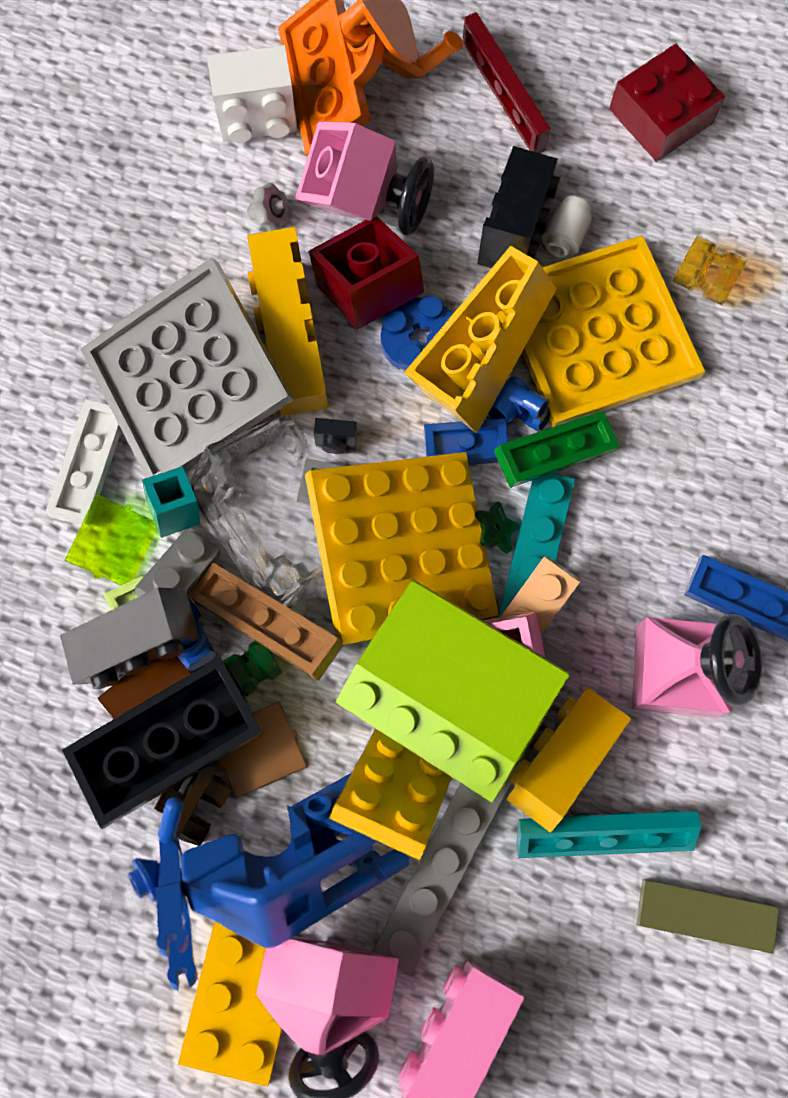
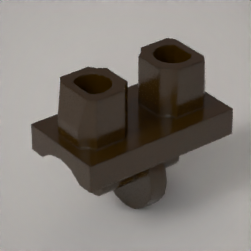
(201, 785)

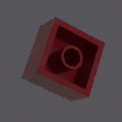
(666, 102)
(367, 271)

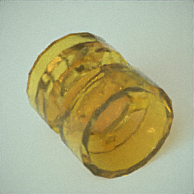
(697, 262)

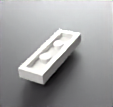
(85, 463)

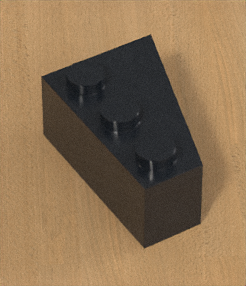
(519, 206)

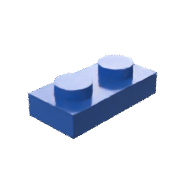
(458, 438)

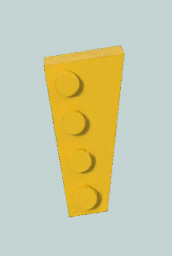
(287, 317)
(484, 339)

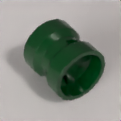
(252, 667)

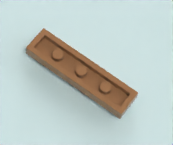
(266, 621)

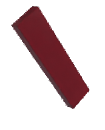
(505, 84)

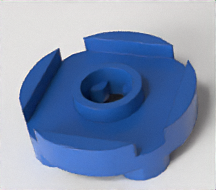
(399, 325)

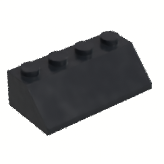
(161, 742)

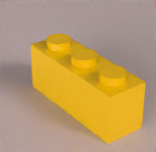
(566, 758)

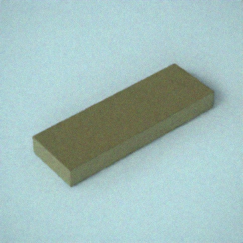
(707, 916)

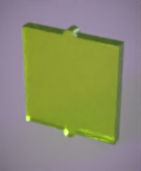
(111, 541)

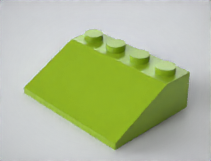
(452, 689)

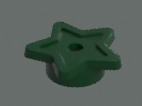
(490, 536)

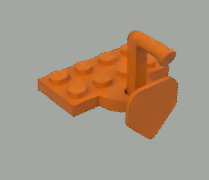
(339, 52)

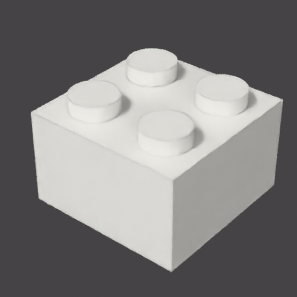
(252, 93)

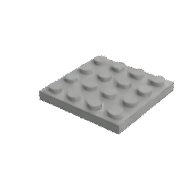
(186, 371)

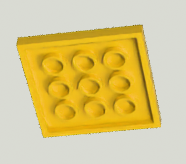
(608, 334)
(394, 526)

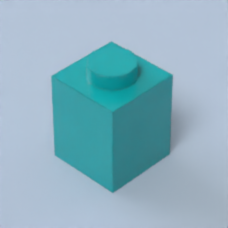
(171, 501)

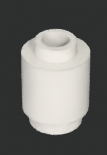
(567, 227)

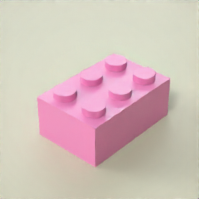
(461, 1035)

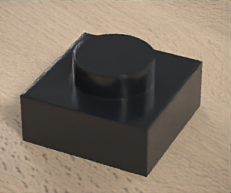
(335, 435)

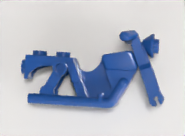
(254, 894)

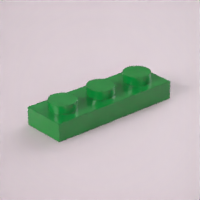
(556, 449)

